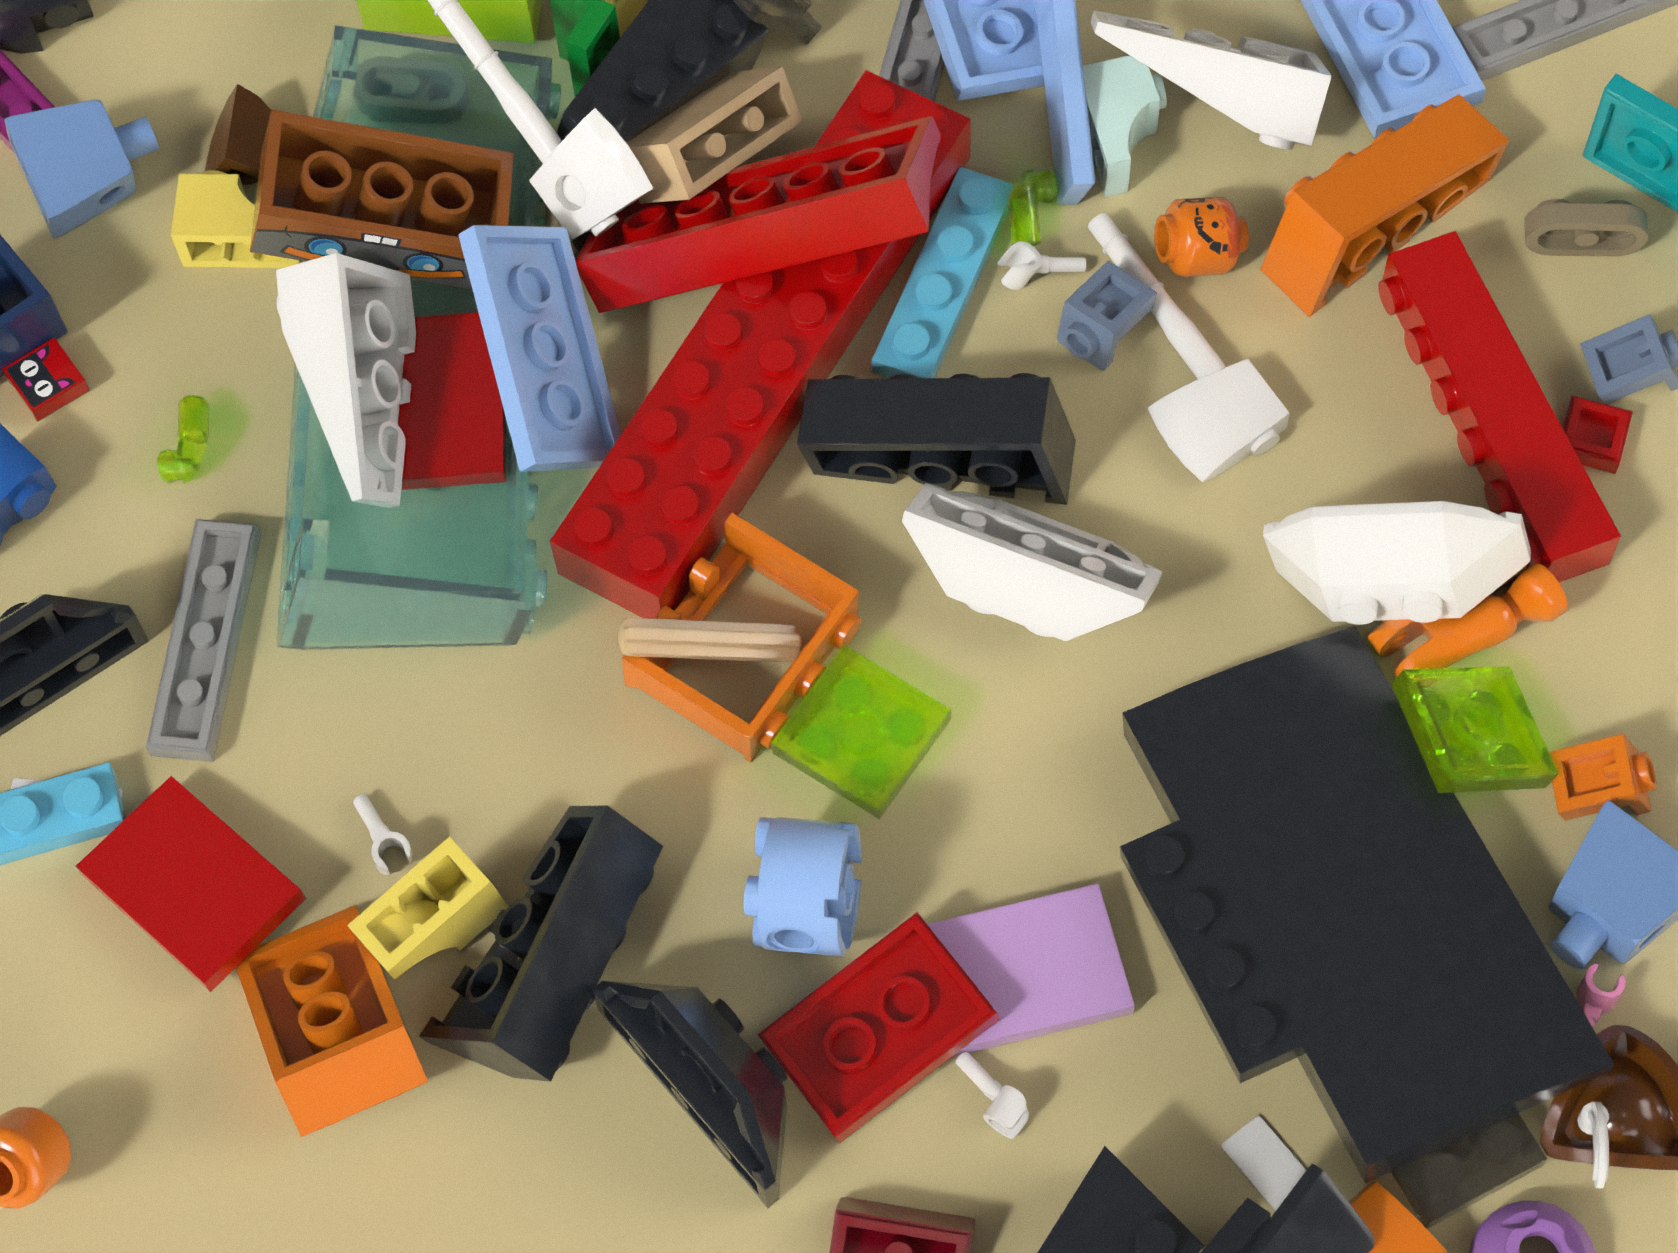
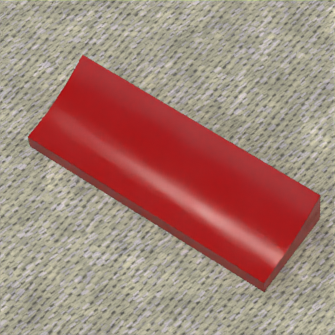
(767, 217)

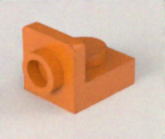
(1602, 772)

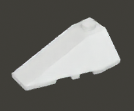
(1258, 84)

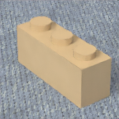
(715, 133)

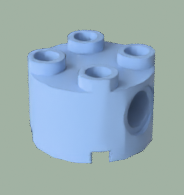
(804, 886)

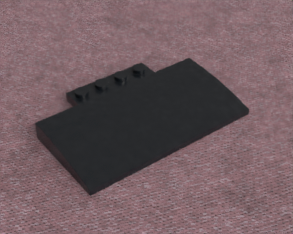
(1346, 907)

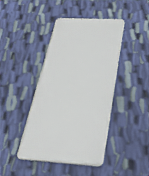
(1264, 1160)

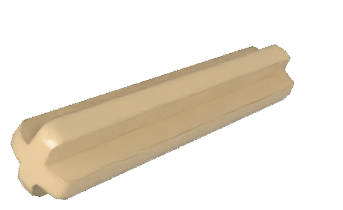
(709, 640)

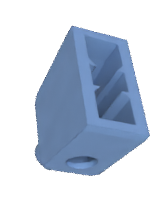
(77, 160)
(1615, 891)

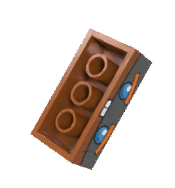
(375, 196)

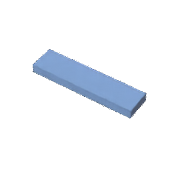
(1065, 99)

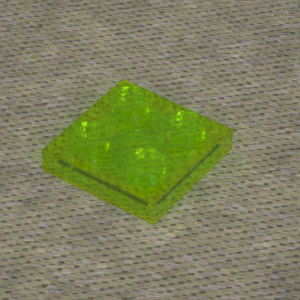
(1474, 729)
(861, 731)

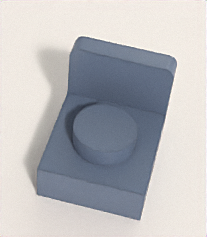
(1103, 314)
(1632, 359)

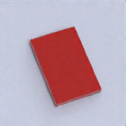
(455, 407)
(191, 883)
(878, 1027)

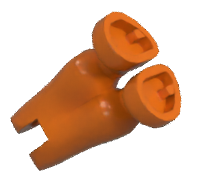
(1532, 597)

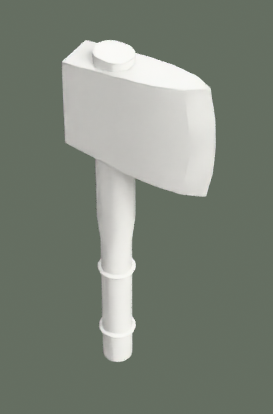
(581, 177)
(1224, 410)

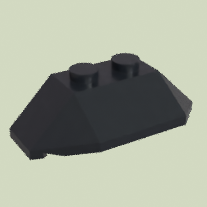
(56, 647)
(708, 1071)

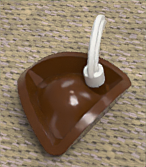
(1621, 1115)

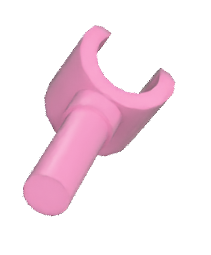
(1597, 1002)

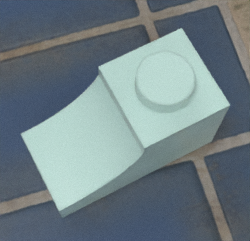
(1121, 111)

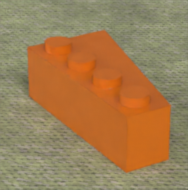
(1379, 199)

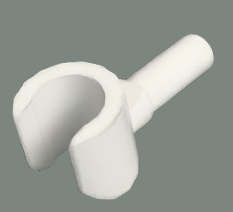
(1027, 261)
(380, 833)
(1008, 1110)

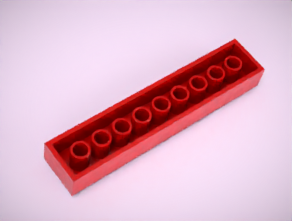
(736, 392)

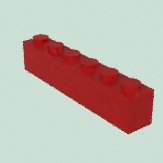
(1496, 405)

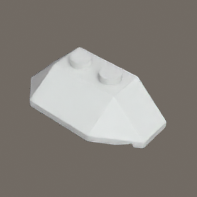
(1397, 558)
(1026, 564)

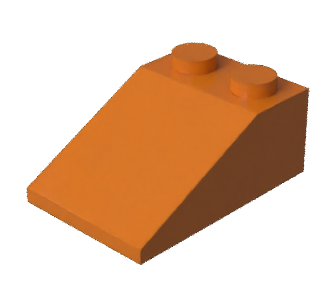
(328, 1023)

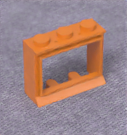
(708, 584)

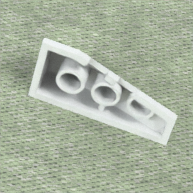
(349, 341)

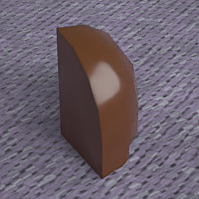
(239, 136)

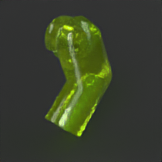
(1023, 204)
(191, 442)

